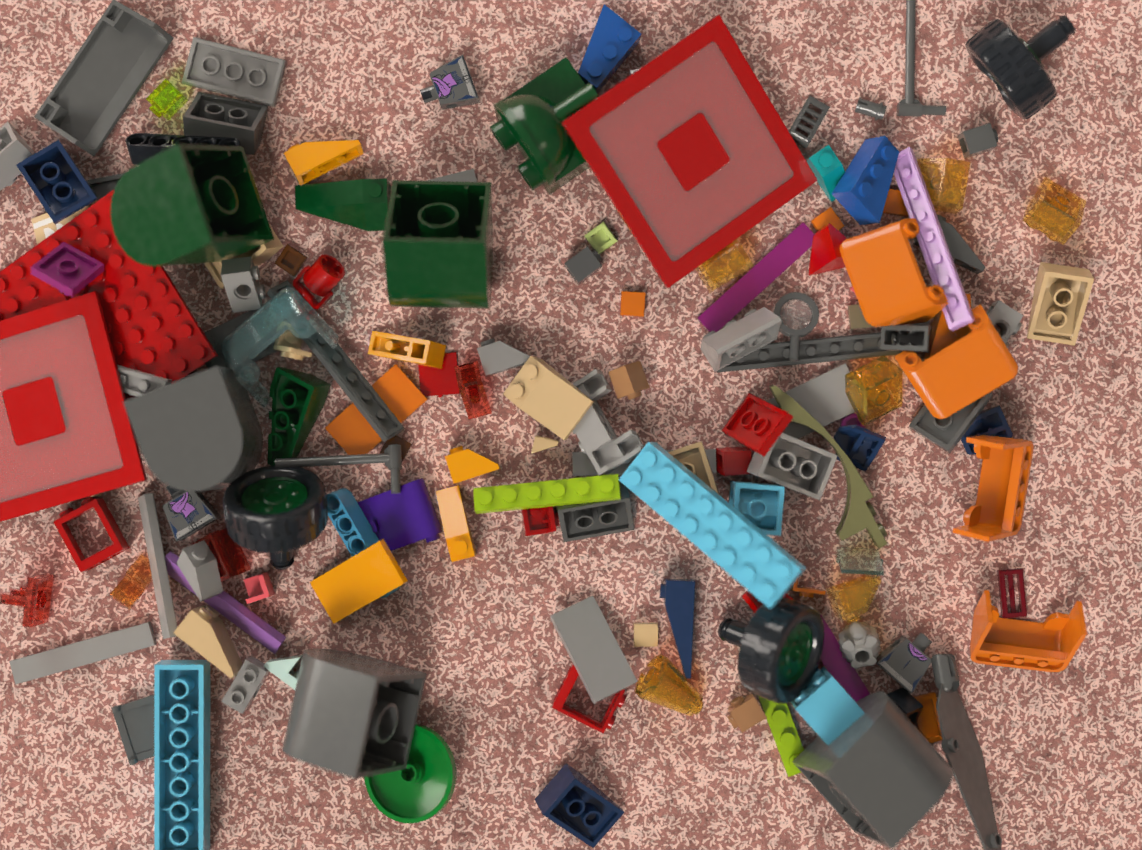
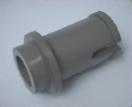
(871, 109)

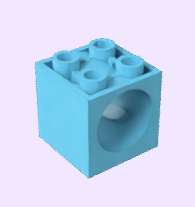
(759, 503)
(827, 706)

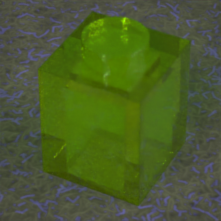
(166, 100)

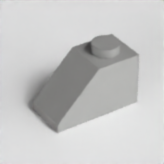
(499, 357)
(200, 570)

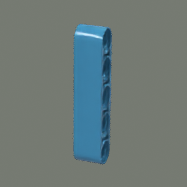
(360, 528)

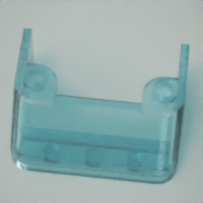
(262, 328)

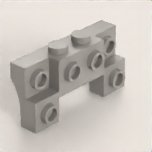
(596, 433)

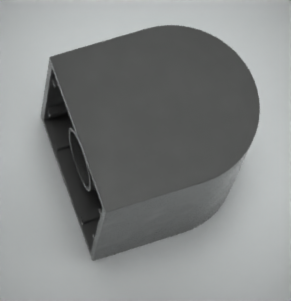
(198, 430)
(353, 713)
(878, 772)

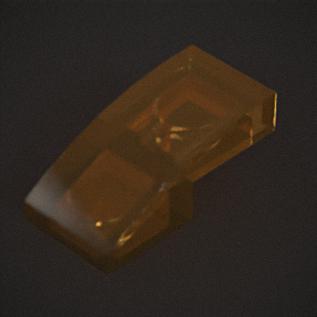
(134, 583)

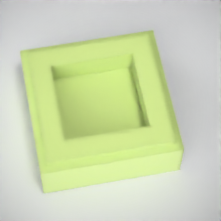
(600, 238)

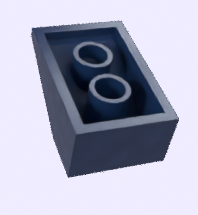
(56, 181)
(578, 806)

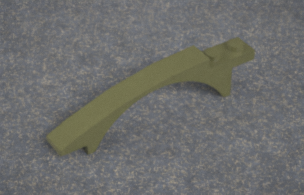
(857, 512)

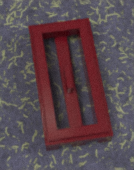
(1002, 593)

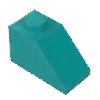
(827, 170)

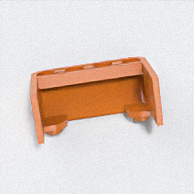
(1000, 488)
(1025, 643)

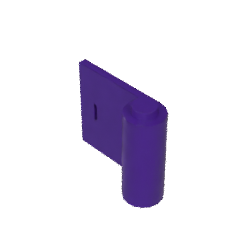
(403, 516)

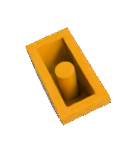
(468, 464)

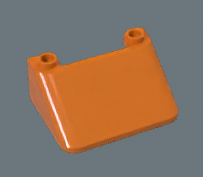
(889, 276)
(961, 370)

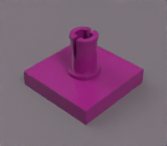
(67, 269)

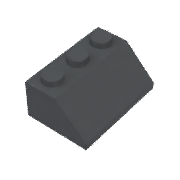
(228, 118)
(596, 518)

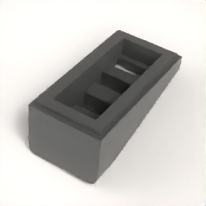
(799, 138)

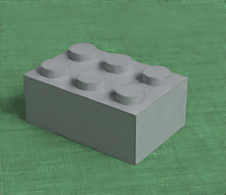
(795, 466)

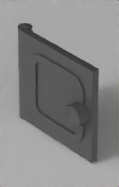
(136, 728)

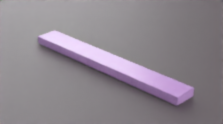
(931, 239)

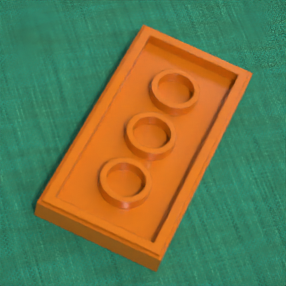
(354, 431)

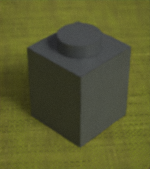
(978, 140)
(583, 264)

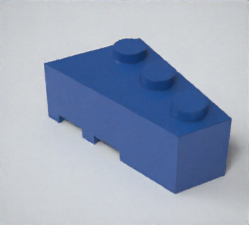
(608, 48)
(868, 180)

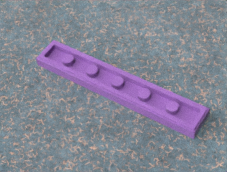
(232, 610)

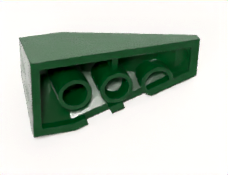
(350, 202)
(295, 408)

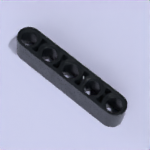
(145, 145)

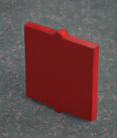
(439, 381)

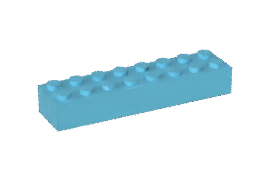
(712, 524)
(182, 754)

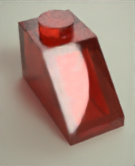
(472, 390)

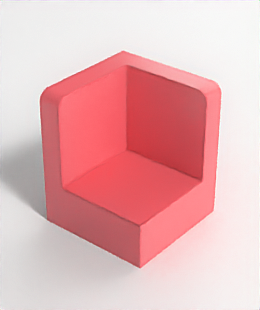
(258, 587)

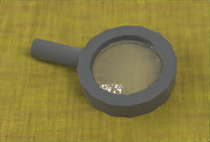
(798, 318)

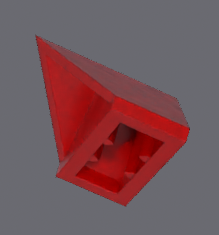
(826, 250)

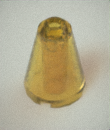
(668, 687)

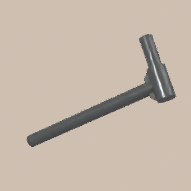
(910, 106)
(391, 457)

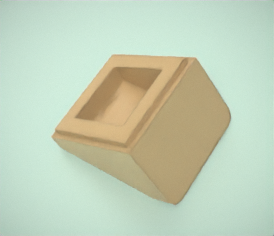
(543, 443)
(645, 634)

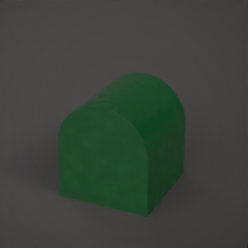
(189, 207)
(439, 244)

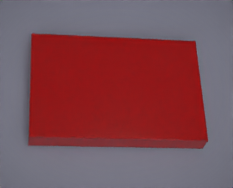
(757, 424)

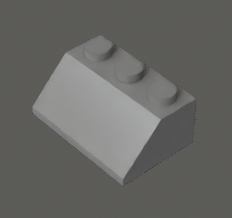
(12, 151)
(740, 337)

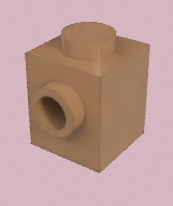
(629, 380)
(745, 712)

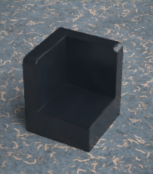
(907, 703)

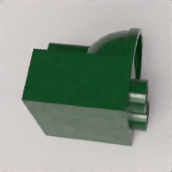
(533, 123)

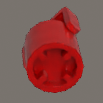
(320, 280)

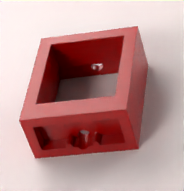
(119, 543)
(608, 718)

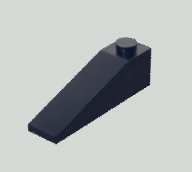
(679, 605)

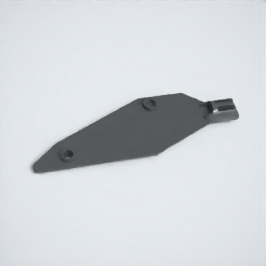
(964, 751)

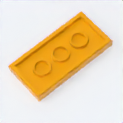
(358, 581)

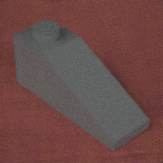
(959, 249)

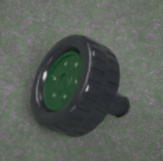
(1017, 64)
(276, 511)
(777, 649)

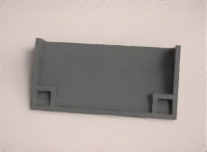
(104, 77)

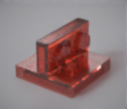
(229, 555)
(34, 599)

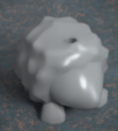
(859, 644)

